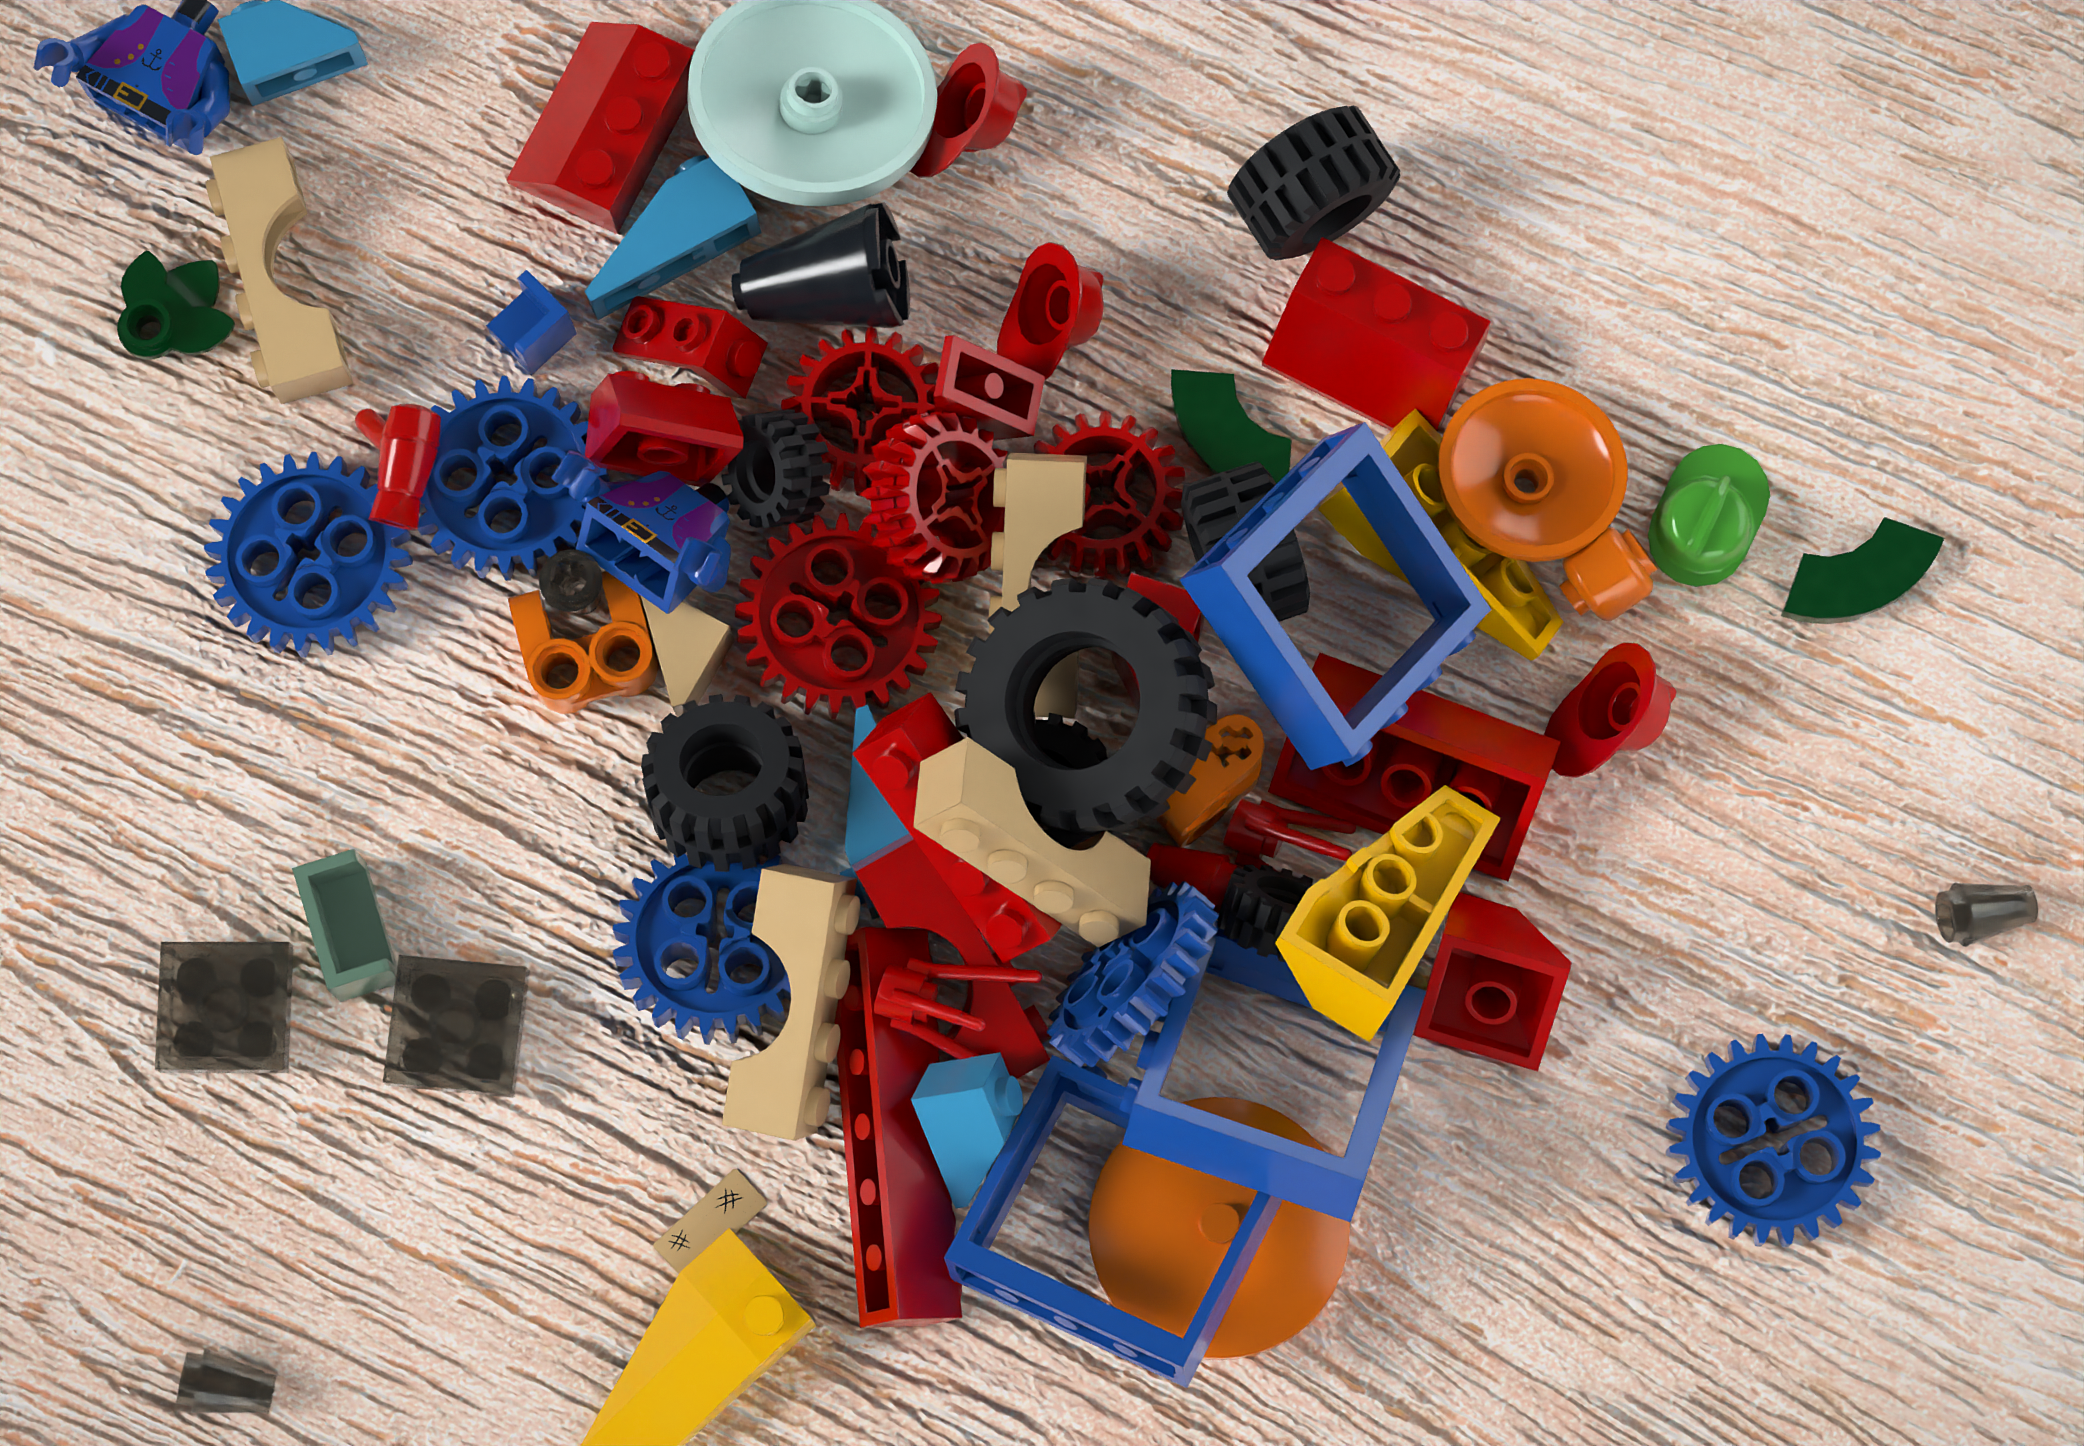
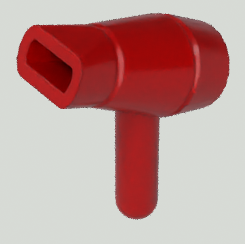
(406, 458)

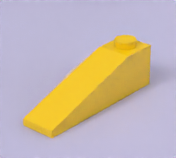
(1520, 608)
(1376, 915)
(702, 1350)

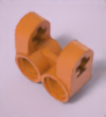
(587, 653)
(1216, 786)

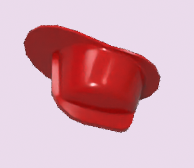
(973, 109)
(1051, 309)
(1610, 710)

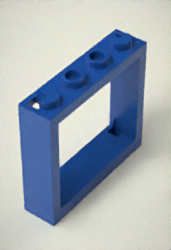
(1262, 646)
(1243, 1152)
(1056, 1303)

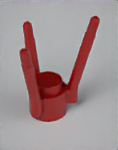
(1264, 826)
(909, 997)

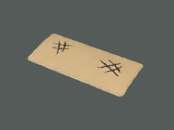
(725, 1206)

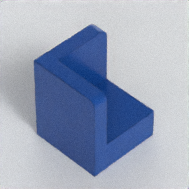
(532, 325)

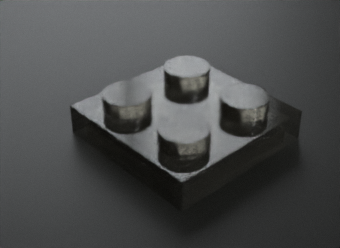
(224, 1007)
(456, 1026)

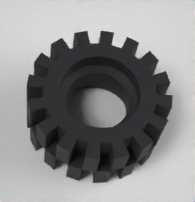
(778, 470)
(1260, 906)

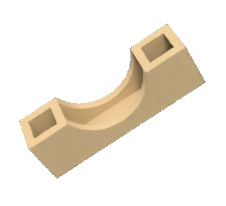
(261, 202)
(1041, 503)
(977, 811)
(807, 924)

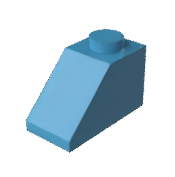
(286, 48)
(967, 1118)

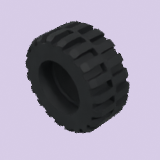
(1170, 714)

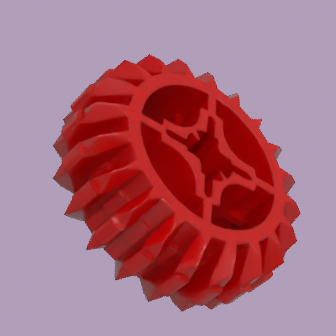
(840, 406)
(927, 496)
(1123, 512)

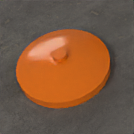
(1167, 1228)

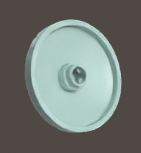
(812, 98)

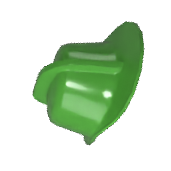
(1708, 515)

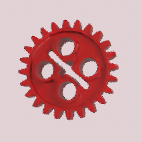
(806, 661)

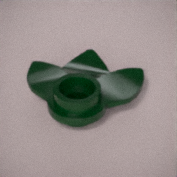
(178, 301)

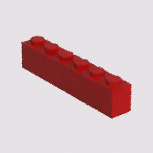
(894, 1184)

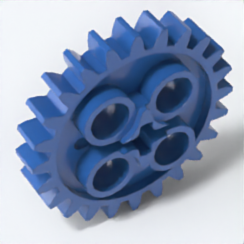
(465, 442)
(260, 527)
(661, 937)
(1133, 977)
(1795, 1193)

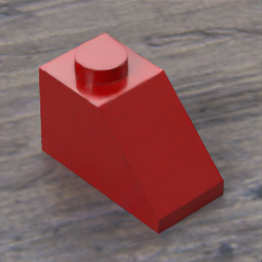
(988, 388)

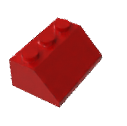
(606, 123)
(1374, 339)

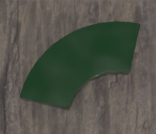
(1219, 427)
(1861, 580)

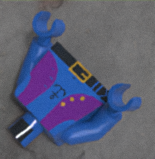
(150, 71)
(651, 530)

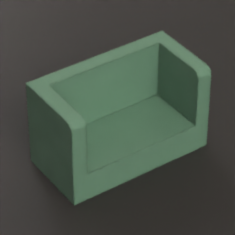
(346, 925)

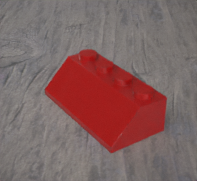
(1418, 755)

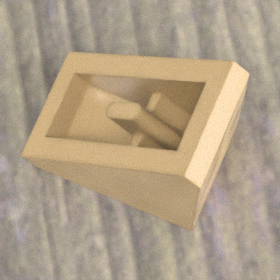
(688, 649)

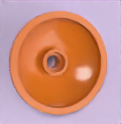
(1540, 435)

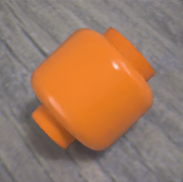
(1608, 575)

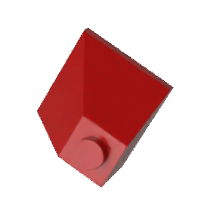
(1493, 984)

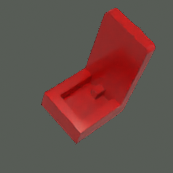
(693, 339)

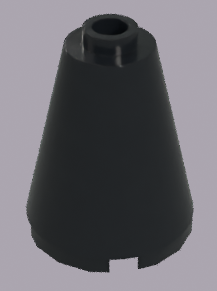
(830, 275)

